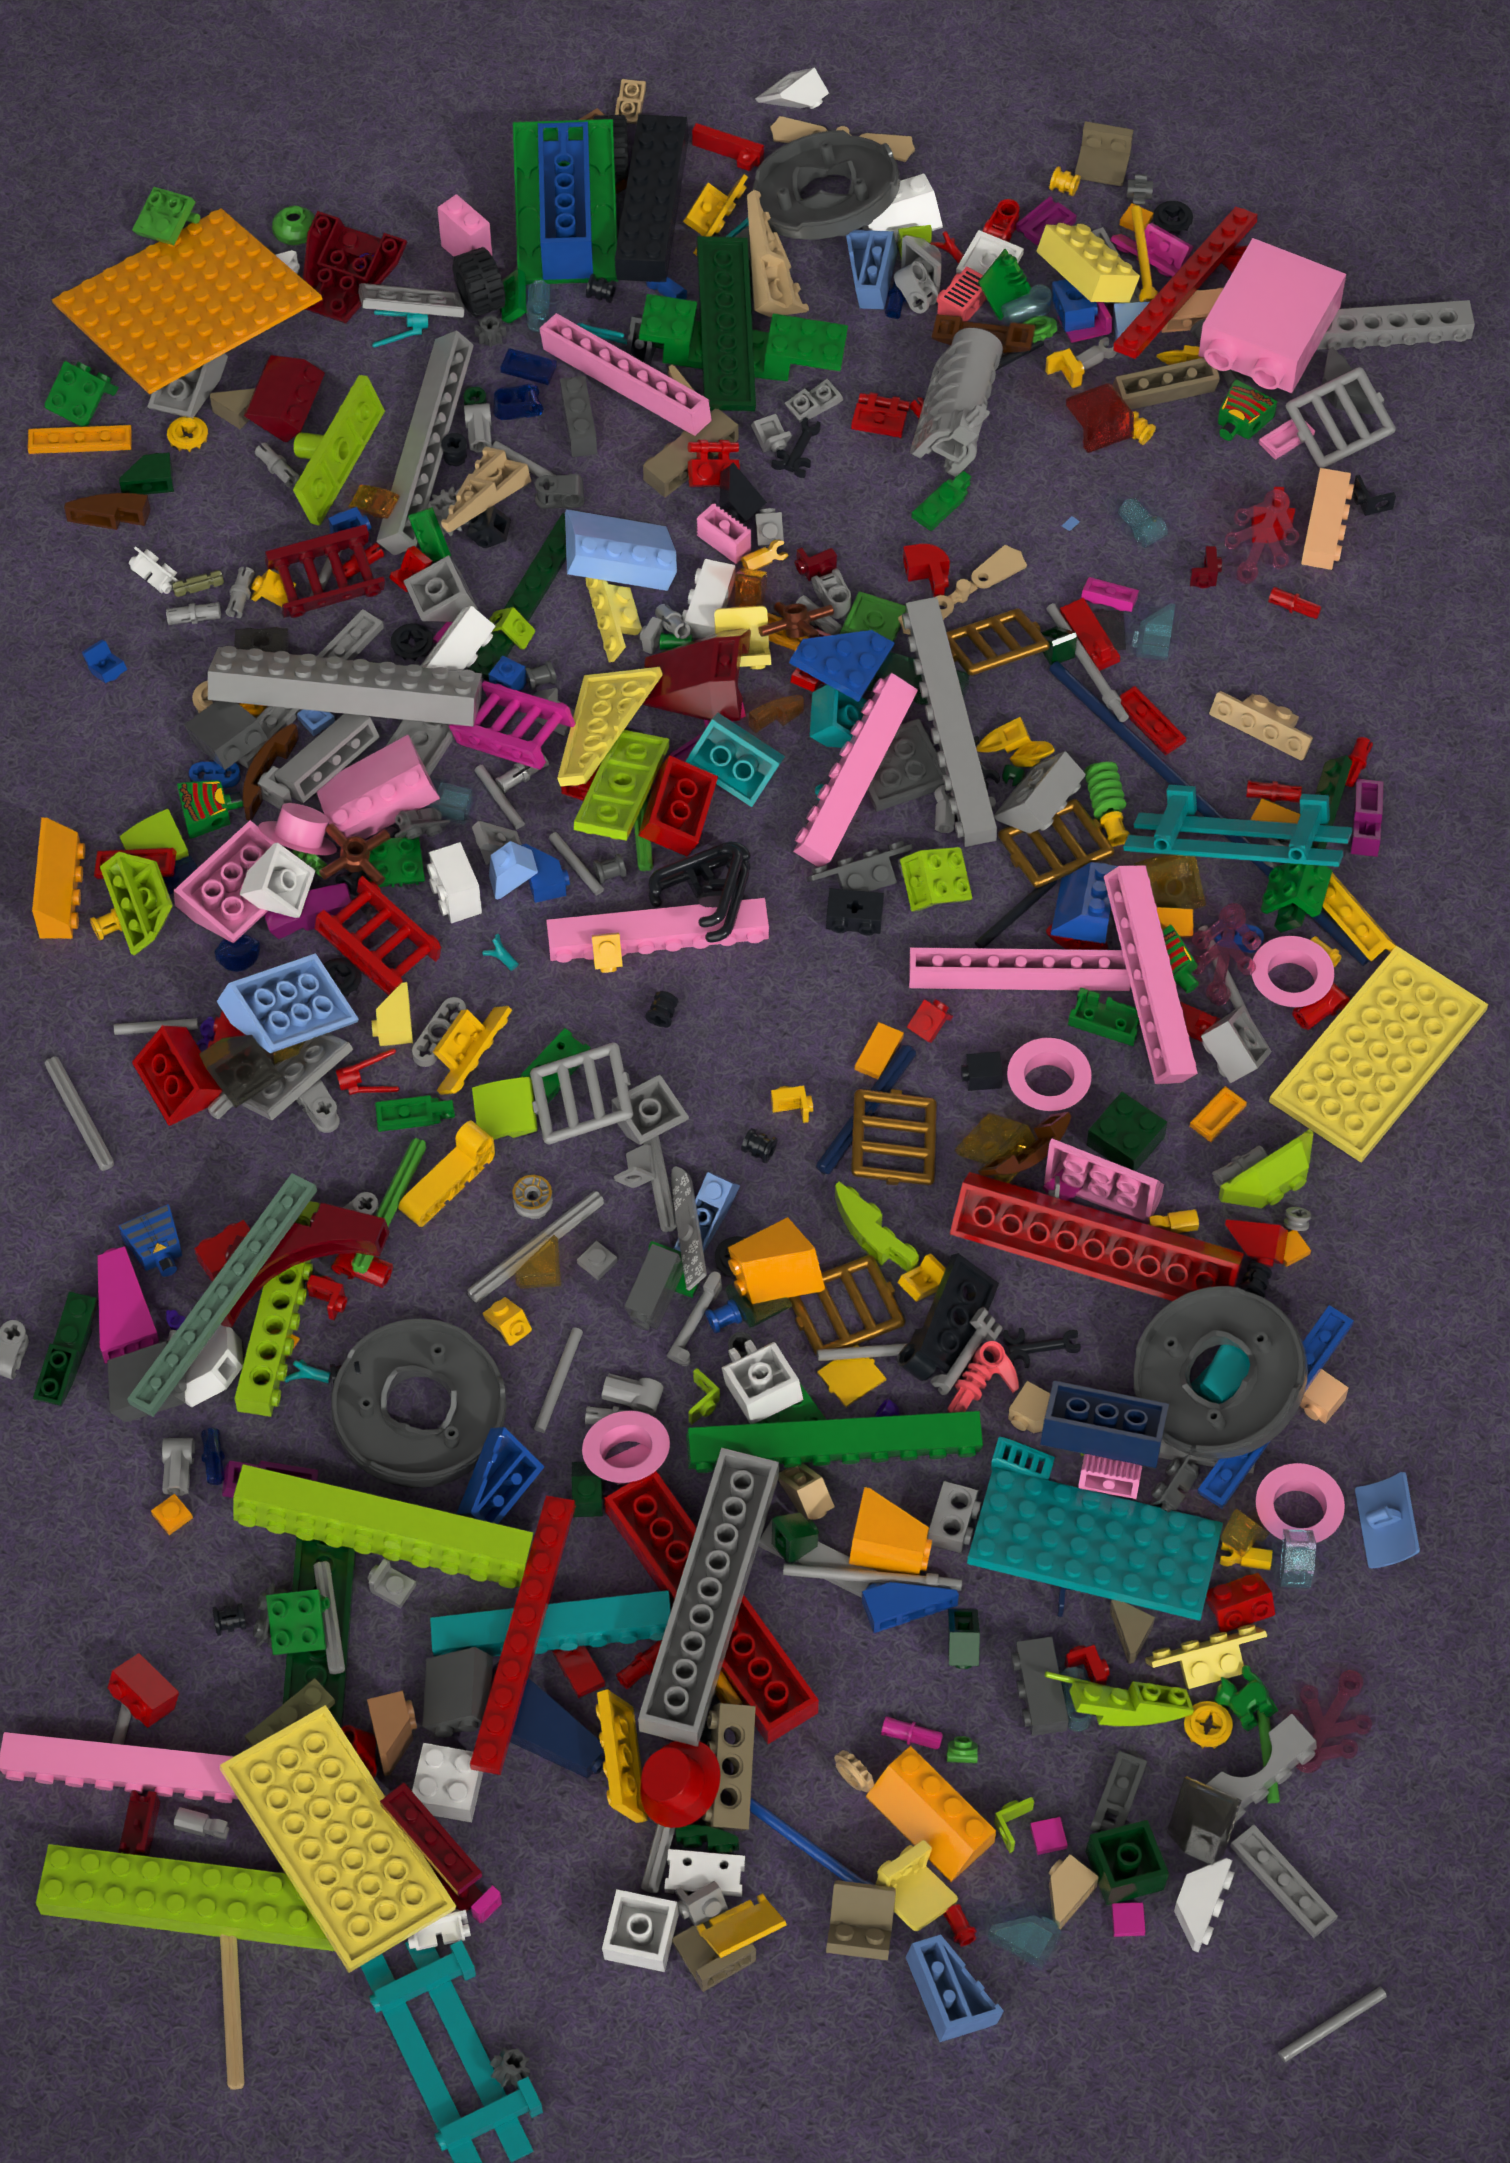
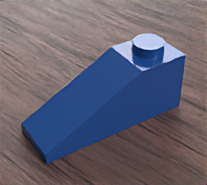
(900, 1603)

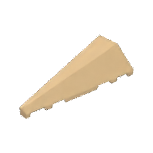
(770, 266)
(489, 484)

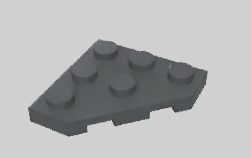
(907, 769)

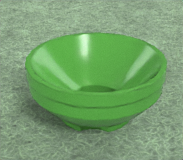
(292, 231)

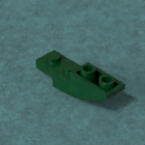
(67, 1349)

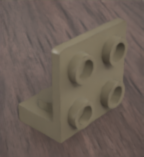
(1104, 153)
(861, 1920)
(704, 1962)

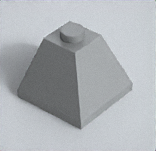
(920, 250)

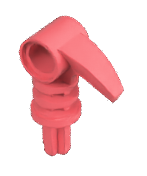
(982, 1371)

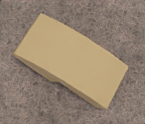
(631, 99)

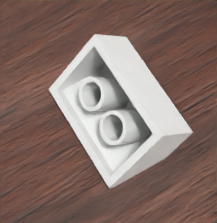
(912, 207)

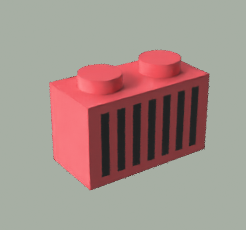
(962, 296)

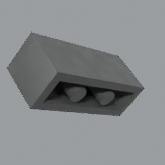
(578, 416)
(1042, 1695)

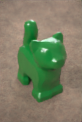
(1248, 1700)

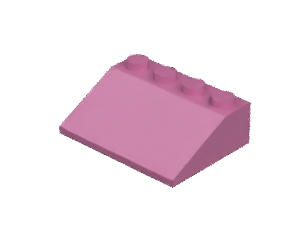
(376, 789)
(213, 890)
(1105, 1181)

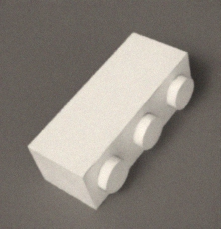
(711, 592)
(461, 641)

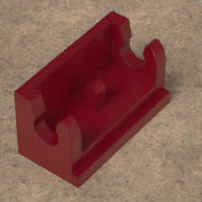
(140, 1824)

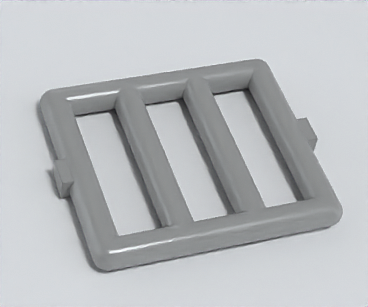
(1337, 385)
(561, 1067)

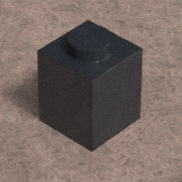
(982, 1071)

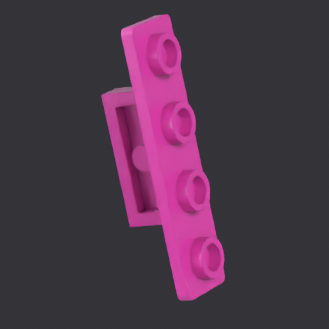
(1163, 248)

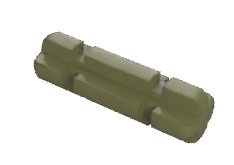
(197, 583)

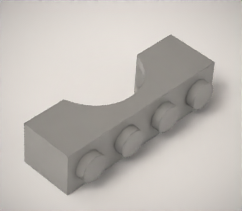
(1290, 1746)

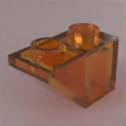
(750, 587)

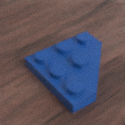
(844, 660)

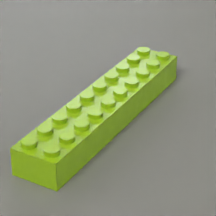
(381, 1526)
(176, 1897)

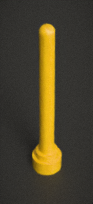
(1148, 291)

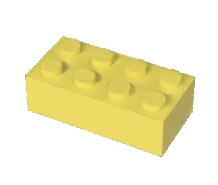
(1088, 263)

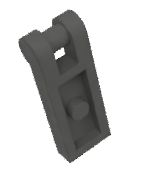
(1119, 1791)

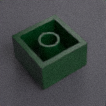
(1126, 1132)
(1127, 1862)

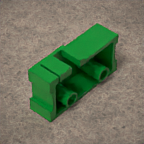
(1107, 1020)
(561, 1047)

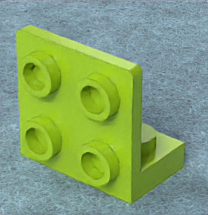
(935, 877)

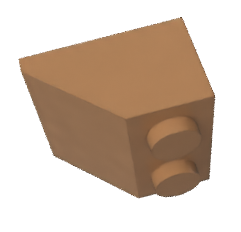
(393, 1726)

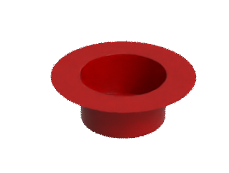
(679, 1783)

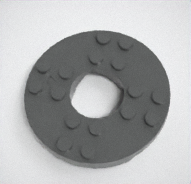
(825, 214)
(1266, 1395)
(395, 1449)

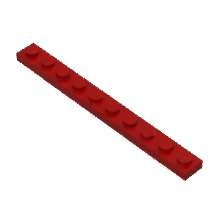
(1185, 282)
(522, 1635)

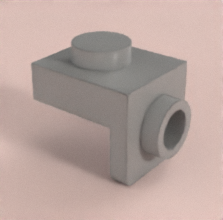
(770, 433)
(768, 526)
(701, 1904)

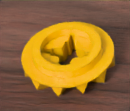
(195, 426)
(1220, 1719)

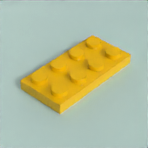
(622, 1755)

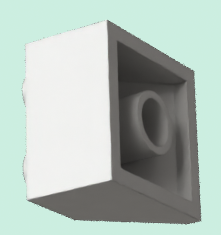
(439, 591)
(1236, 1044)
(653, 1111)

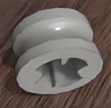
(1297, 1218)

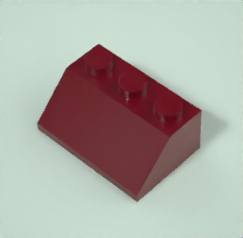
(284, 396)

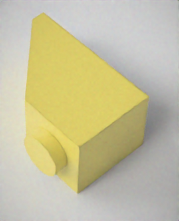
(394, 1018)

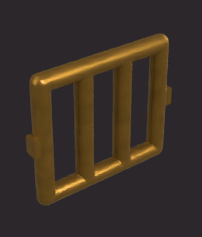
(996, 623)
(1059, 870)
(928, 1128)
(871, 1329)

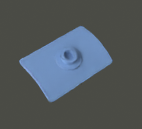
(1387, 1521)

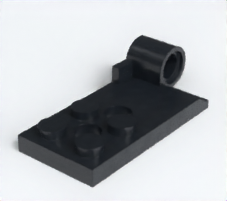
(940, 1338)

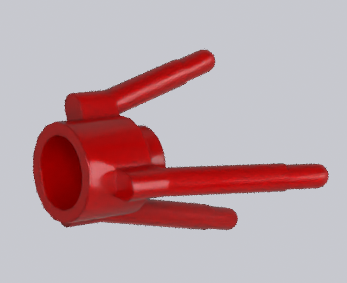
(350, 1076)

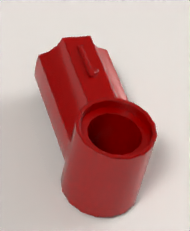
(1312, 1014)
(377, 1273)

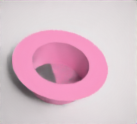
(300, 829)
(1296, 951)
(1054, 1053)
(633, 1463)
(1305, 1479)

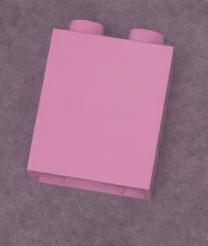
(1271, 316)

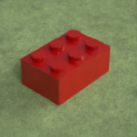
(678, 806)

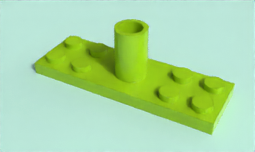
(337, 451)
(621, 785)

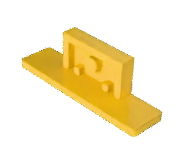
(711, 207)
(465, 1044)

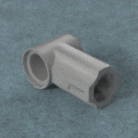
(478, 424)
(639, 1395)
(177, 1463)

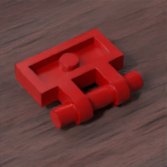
(879, 419)
(705, 471)

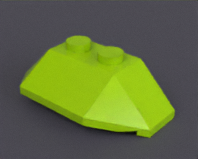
(137, 897)
(1272, 1176)

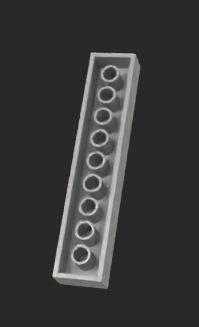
(345, 686)
(708, 1597)

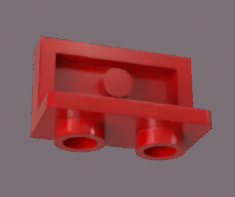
(1241, 1602)

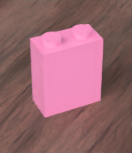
(462, 227)

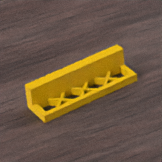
(1355, 920)

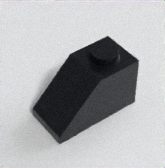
(638, 348)
(738, 495)

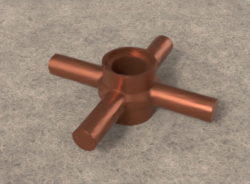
(796, 620)
(352, 846)

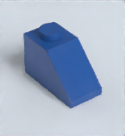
(550, 880)

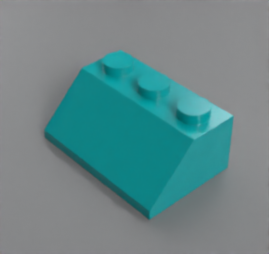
(736, 757)

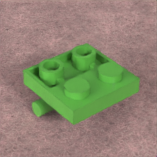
(165, 216)

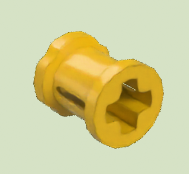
(1114, 828)
(105, 924)

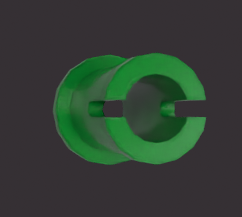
(669, 641)

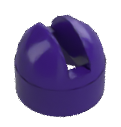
(887, 1408)

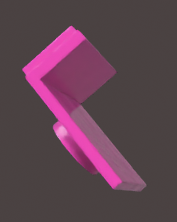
(1102, 327)

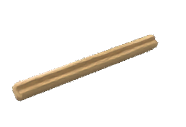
(232, 2012)

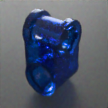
(516, 402)

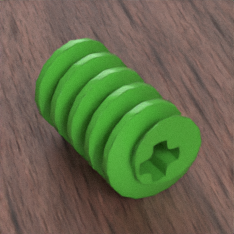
(1104, 788)

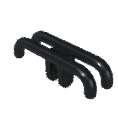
(689, 869)
(725, 895)

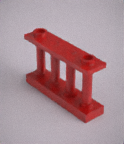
(371, 961)

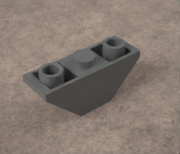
(1336, 366)

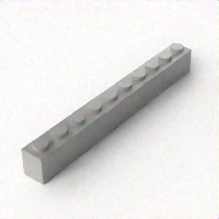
(423, 442)
(950, 722)

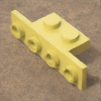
(614, 613)
(1211, 1659)

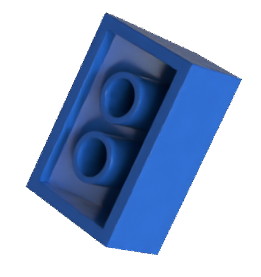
(1083, 904)

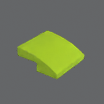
(154, 833)
(505, 1107)

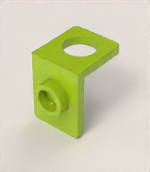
(915, 231)
(513, 626)
(706, 1404)
(1011, 1811)

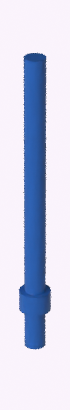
(804, 1844)

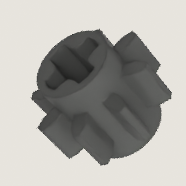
(1139, 189)
(490, 331)
(510, 2067)

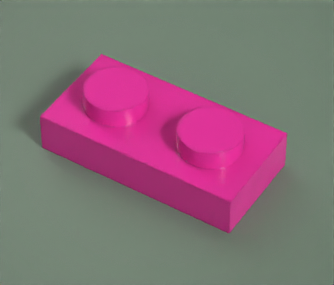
(1110, 594)

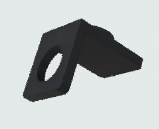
(1368, 504)

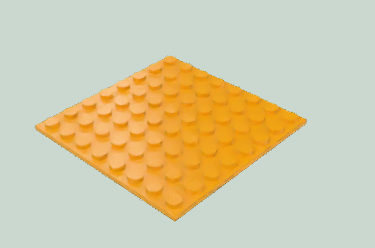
(186, 301)

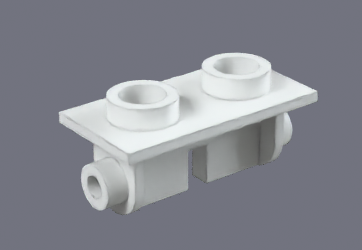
(146, 563)
(450, 1928)

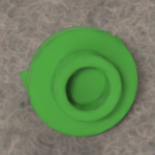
(962, 1750)

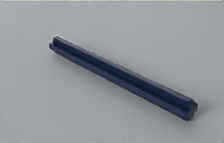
(883, 1084)

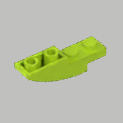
(865, 1225)
(1132, 1707)

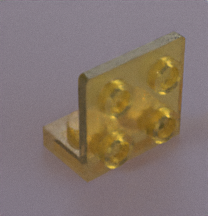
(995, 1138)

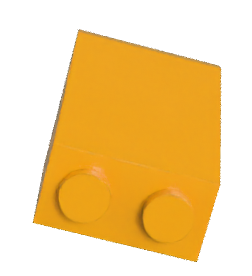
(775, 1264)
(888, 1537)

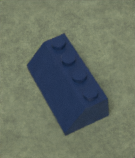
(1104, 1424)

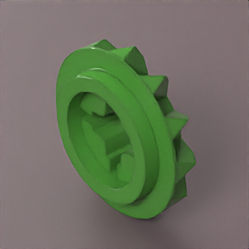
(1044, 327)
(311, 860)

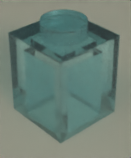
(454, 802)

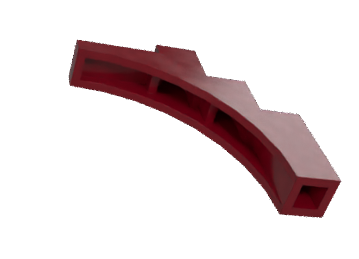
(330, 1232)

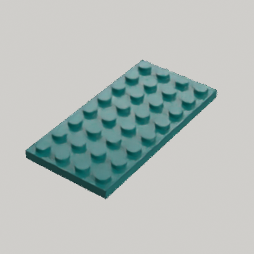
(1095, 1543)

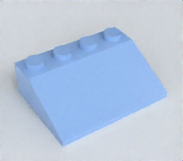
(619, 550)
(287, 1004)

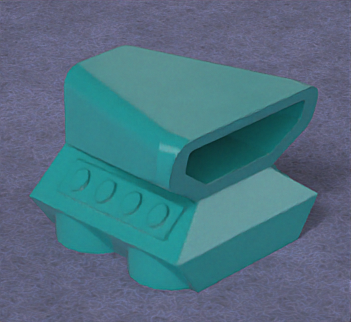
(1223, 1375)

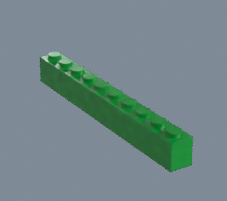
(840, 1440)

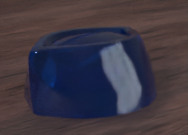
(238, 955)

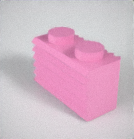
(724, 533)
(1110, 1476)

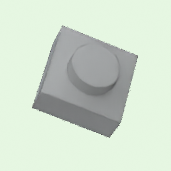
(651, 635)
(597, 1260)

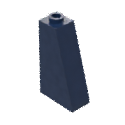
(555, 1734)

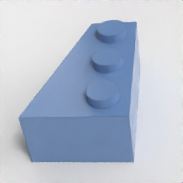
(872, 265)
(949, 1991)

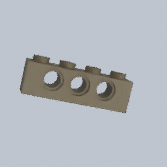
(742, 1722)

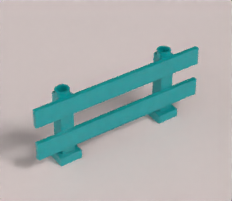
(1182, 802)
(498, 2109)

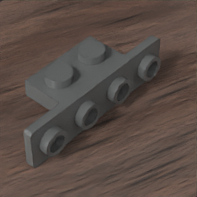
(865, 874)

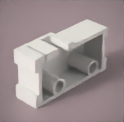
(703, 1870)

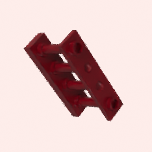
(330, 546)
(440, 1850)

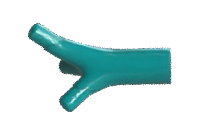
(501, 953)
(308, 1372)

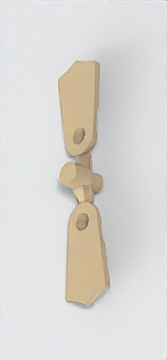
(788, 130)
(995, 569)

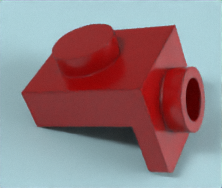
(413, 562)
(929, 1019)
(329, 1291)
(1095, 1667)

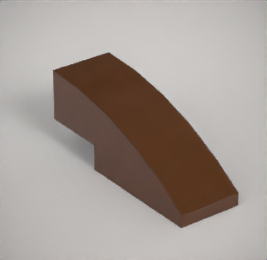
(109, 510)

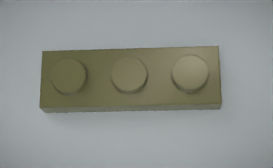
(300, 1705)

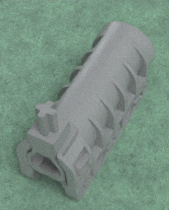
(958, 399)

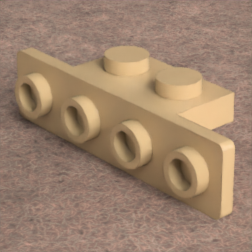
(1263, 721)

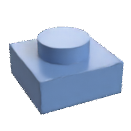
(315, 720)

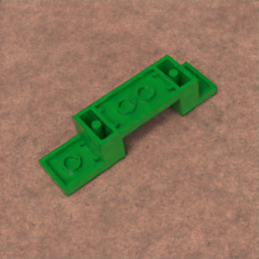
(787, 343)

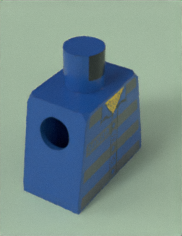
(153, 1240)

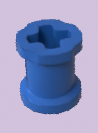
(723, 1316)

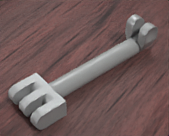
(711, 1290)
(983, 1331)

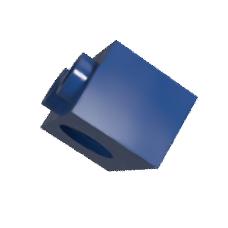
(1073, 307)

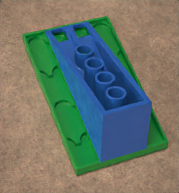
(565, 200)

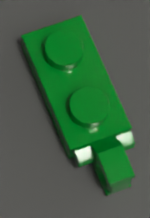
(942, 501)
(412, 1112)

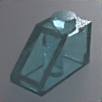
(1155, 634)
(1297, 1558)
(1027, 1938)

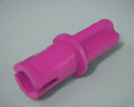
(911, 1733)

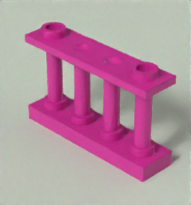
(511, 745)

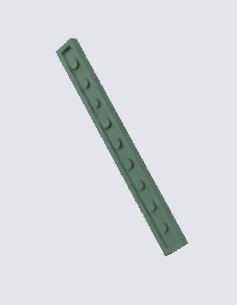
(222, 1295)

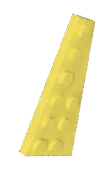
(600, 717)

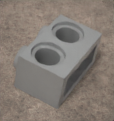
(948, 1516)

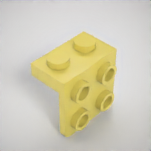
(747, 618)
(919, 1892)

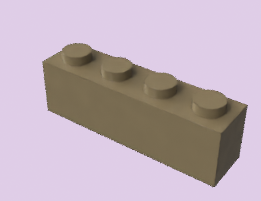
(1167, 383)
(670, 466)

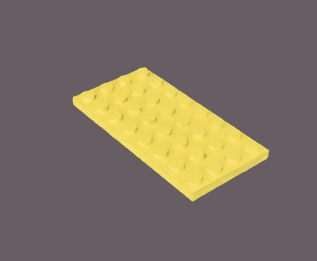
(1378, 1053)
(335, 1838)

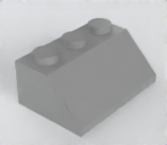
(1041, 794)

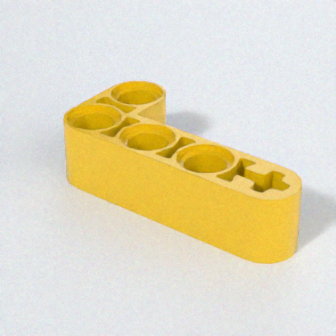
(448, 1177)

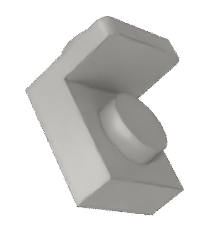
(272, 791)
(390, 1584)

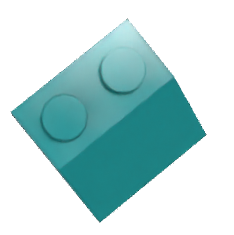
(833, 716)

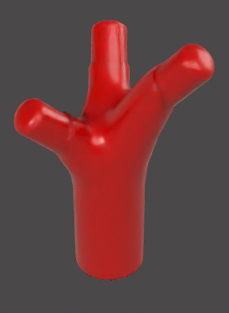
(950, 247)

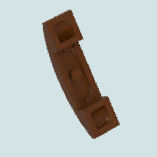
(1014, 338)
(278, 745)
(1051, 1128)

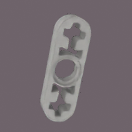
(438, 1020)

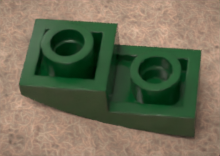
(718, 1840)

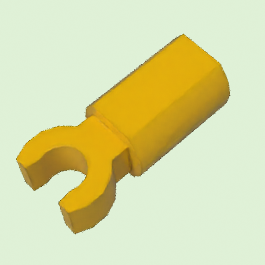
(763, 556)
(1177, 1221)
(1254, 1558)

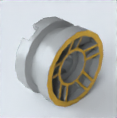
(540, 1189)

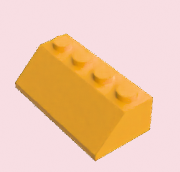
(57, 880)
(931, 1810)

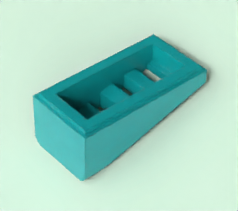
(1015, 1448)

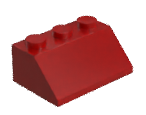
(176, 1074)

